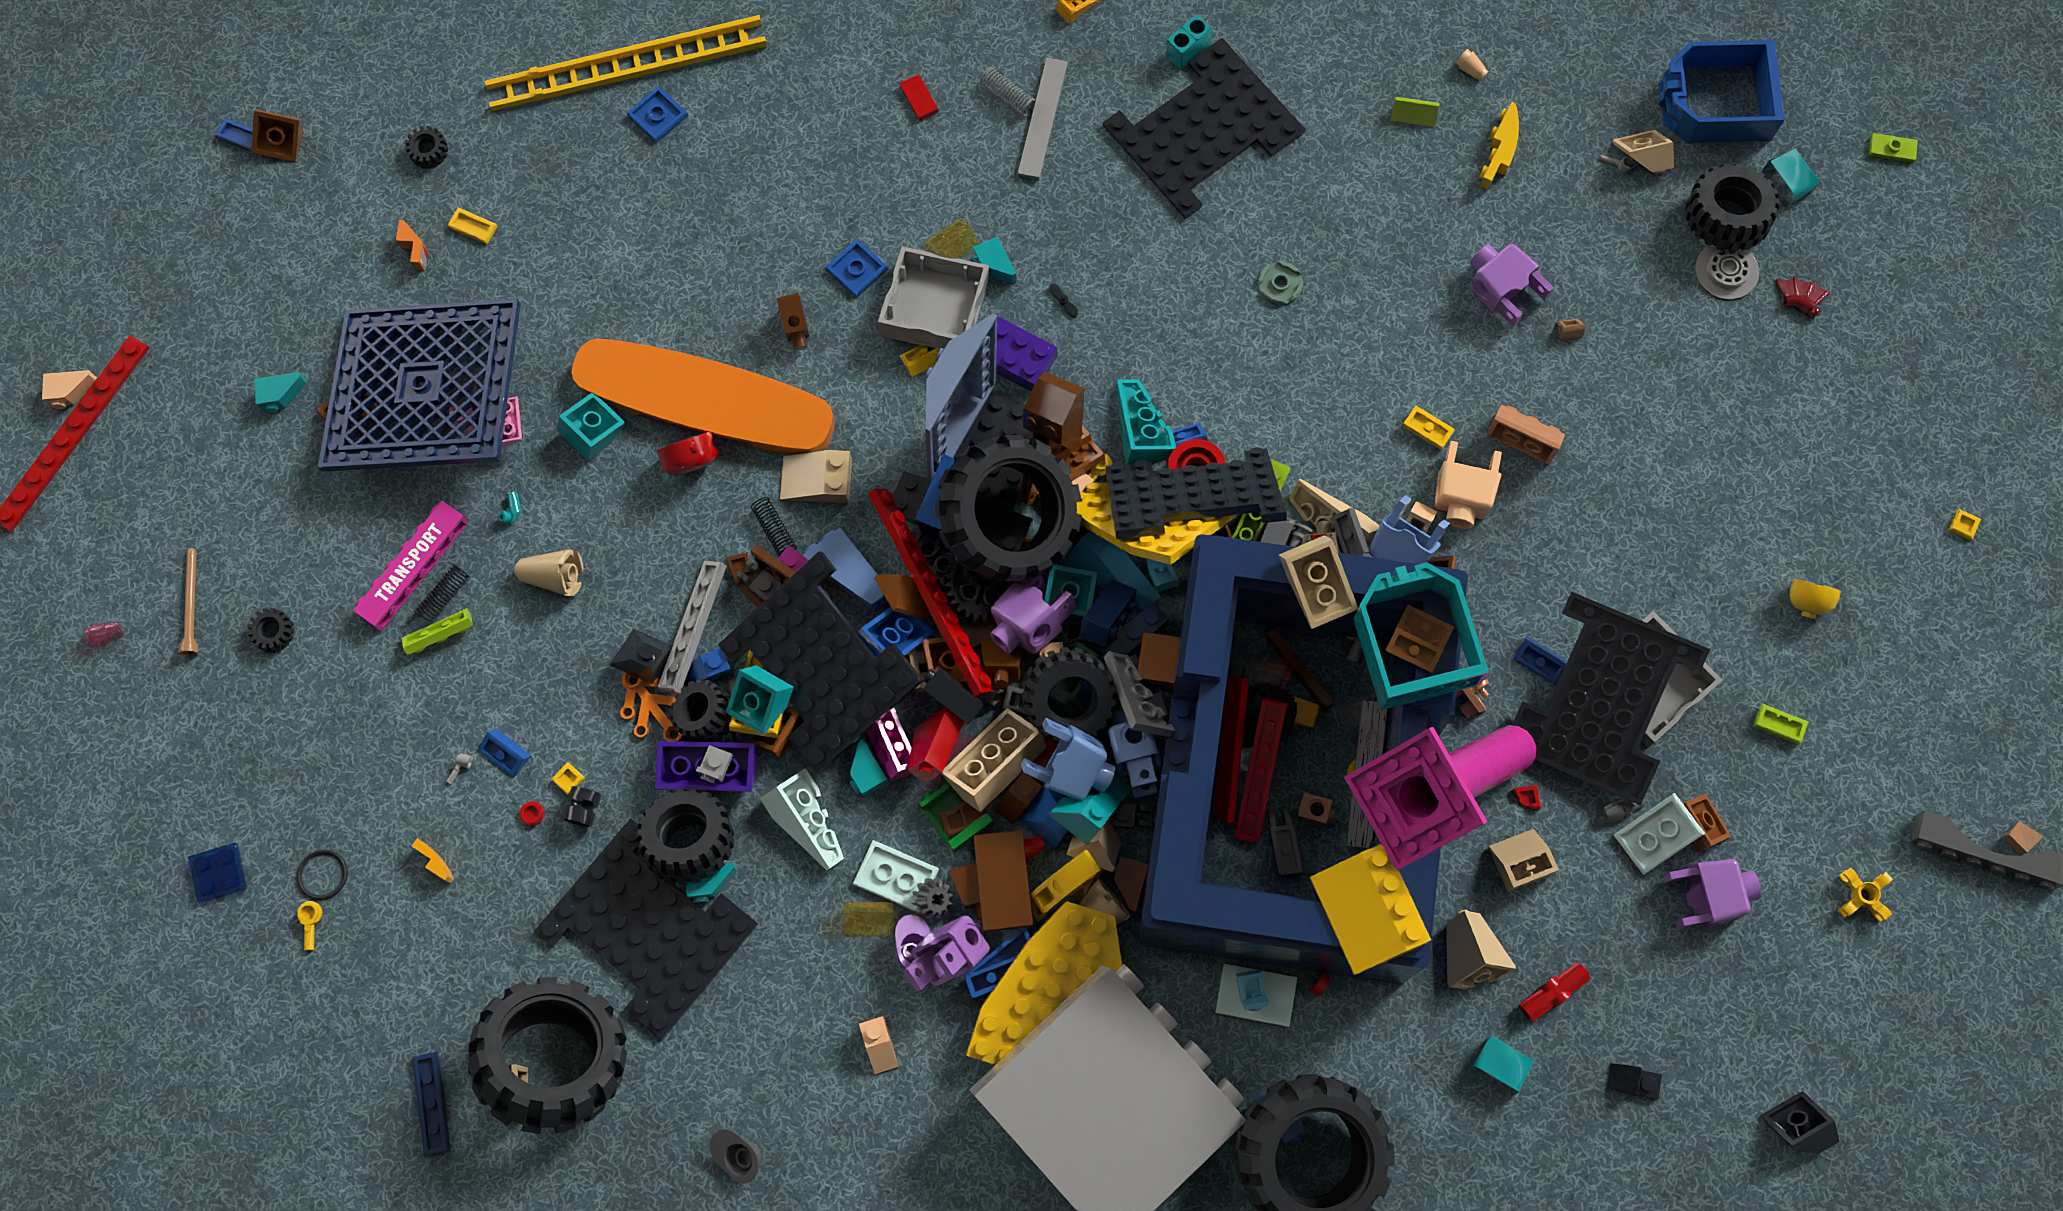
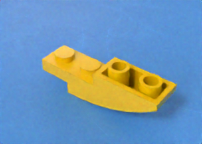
(1503, 143)
(1062, 885)

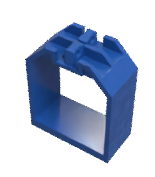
(1724, 129)

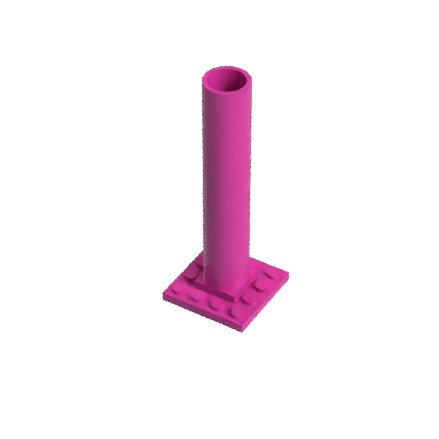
(1425, 796)

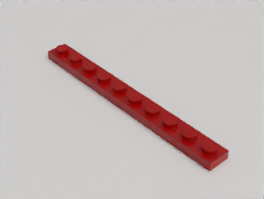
(71, 432)
(931, 593)

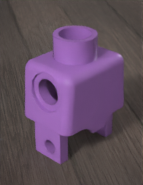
(1503, 276)
(1026, 618)
(1717, 892)
(955, 957)

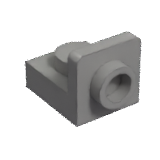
(714, 764)

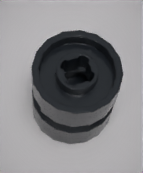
(577, 814)

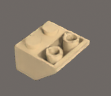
(1523, 859)

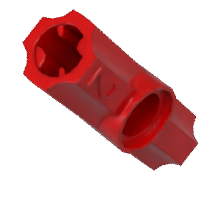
(1554, 991)

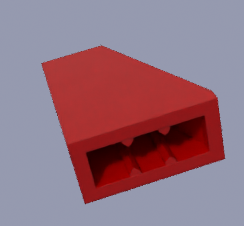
(933, 744)

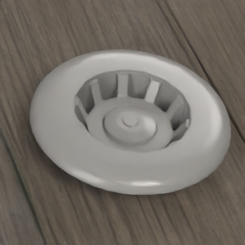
(1728, 268)

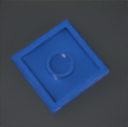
(657, 114)
(856, 268)

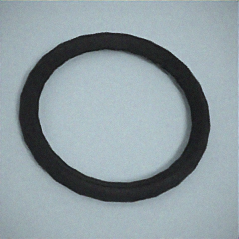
(334, 892)

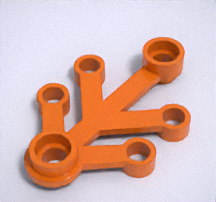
(649, 703)

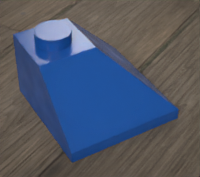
(1037, 817)

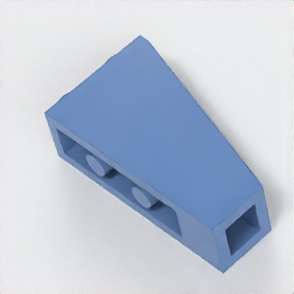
(852, 569)

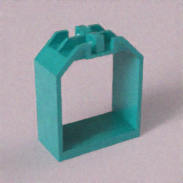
(1402, 584)

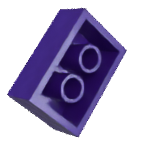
(1022, 355)

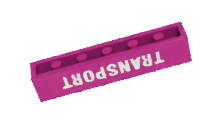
(411, 565)

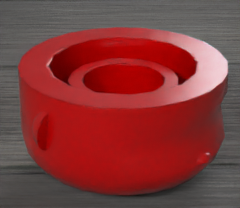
(1195, 451)
(688, 455)

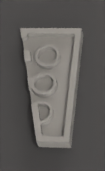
(1135, 697)

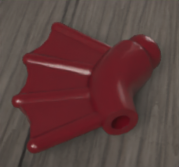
(1802, 295)

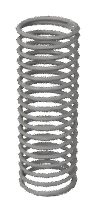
(1009, 89)

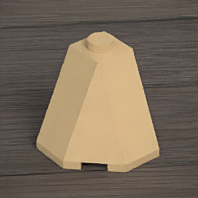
(1474, 952)

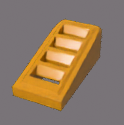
(1070, 12)

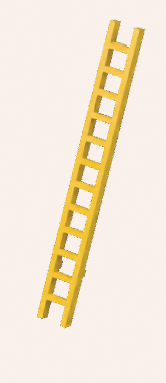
(637, 71)

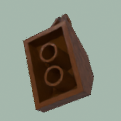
(1054, 418)

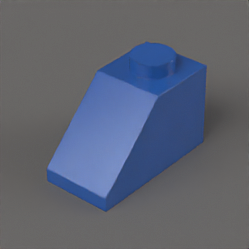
(710, 666)

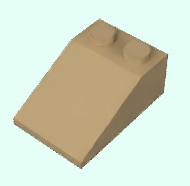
(817, 477)
(1318, 581)

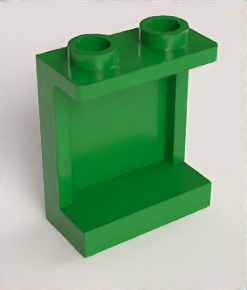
(944, 800)

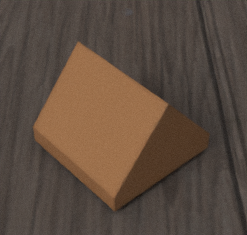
(1570, 329)

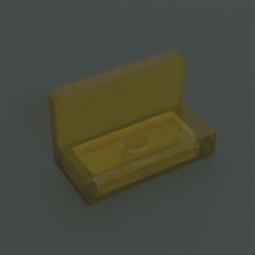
(953, 240)
(868, 918)

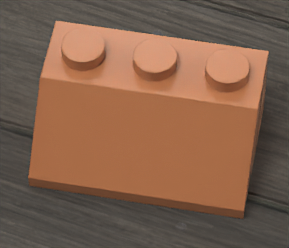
(1526, 434)

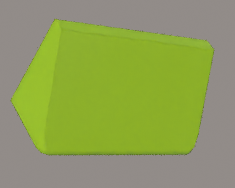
(1414, 111)

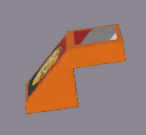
(409, 240)

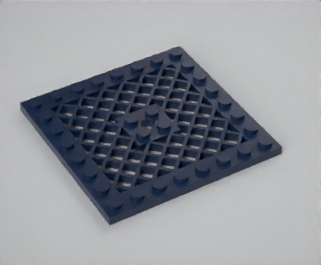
(480, 444)

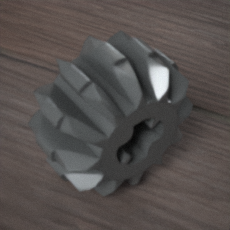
(931, 906)

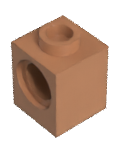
(1305, 815)

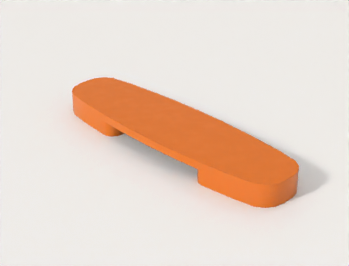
(703, 396)

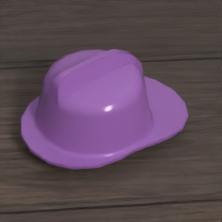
(908, 934)

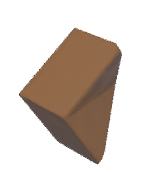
(2022, 838)

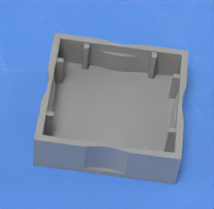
(932, 298)
(1681, 693)

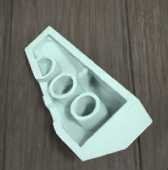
(798, 813)

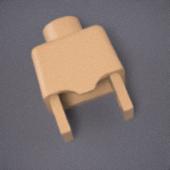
(1466, 490)

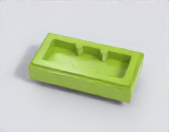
(1893, 148)
(1780, 724)

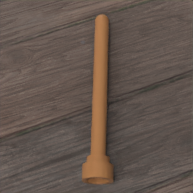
(188, 643)

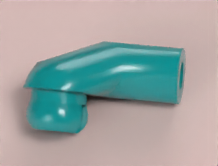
(513, 511)

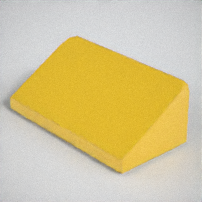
(919, 364)

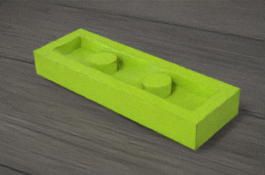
(437, 632)

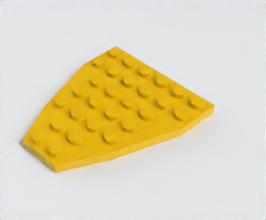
(1165, 548)
(1043, 976)

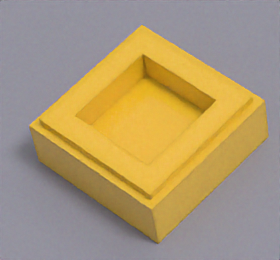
(1964, 524)
(568, 777)

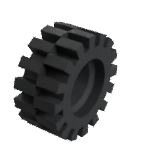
(435, 155)
(257, 627)

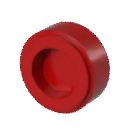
(532, 813)
(1320, 984)

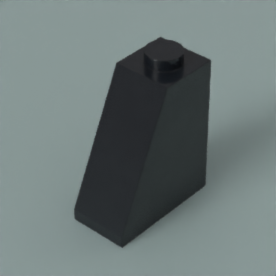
(952, 694)

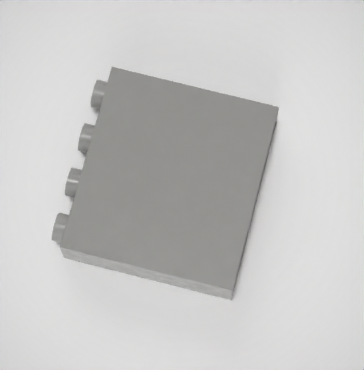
(1110, 1098)

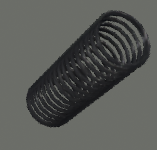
(767, 502)
(420, 611)

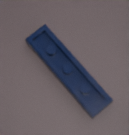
(431, 1104)

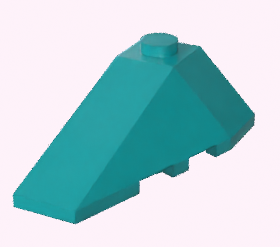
(1141, 425)
(1088, 816)

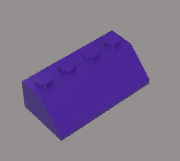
(679, 760)

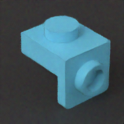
(1162, 575)
(1252, 990)

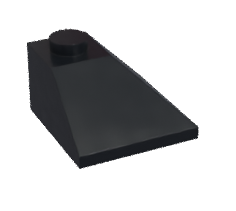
(642, 656)
(1803, 1124)

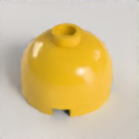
(1813, 598)

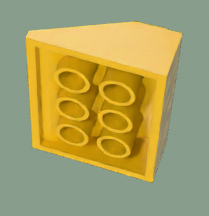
(1370, 909)

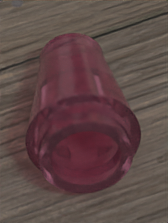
(103, 632)

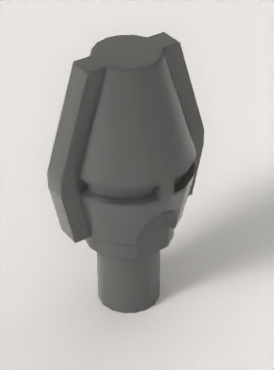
(1620, 810)

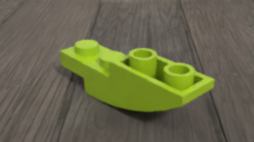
(1251, 523)

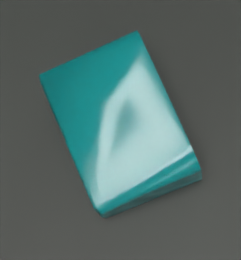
(1176, 54)
(1795, 173)
(1503, 1063)

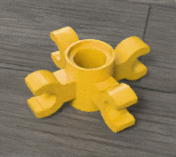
(1873, 888)

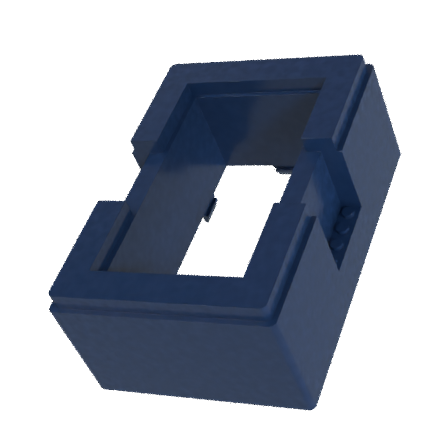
(1248, 584)

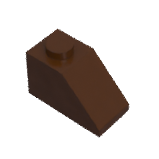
(1018, 797)
(1129, 881)

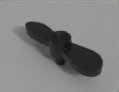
(1063, 300)

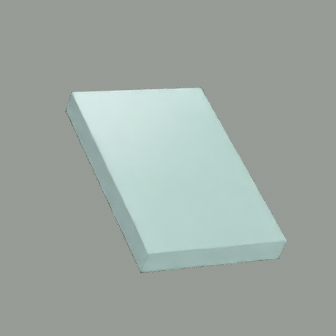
(1659, 834)
(892, 874)
(1278, 989)

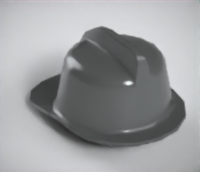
(735, 1155)

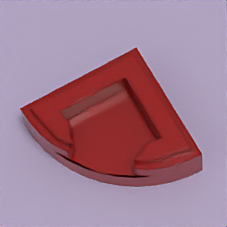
(1528, 796)

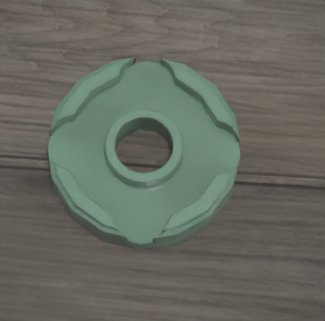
(1277, 294)

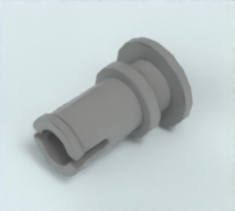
(1298, 535)

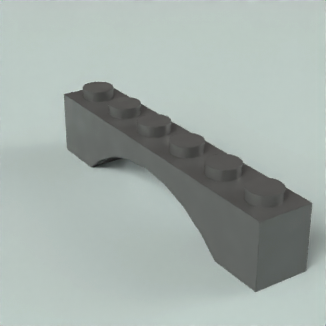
(1940, 833)

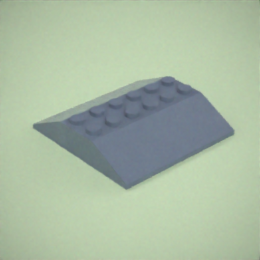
(958, 389)

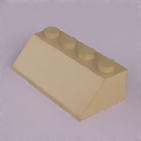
(993, 759)

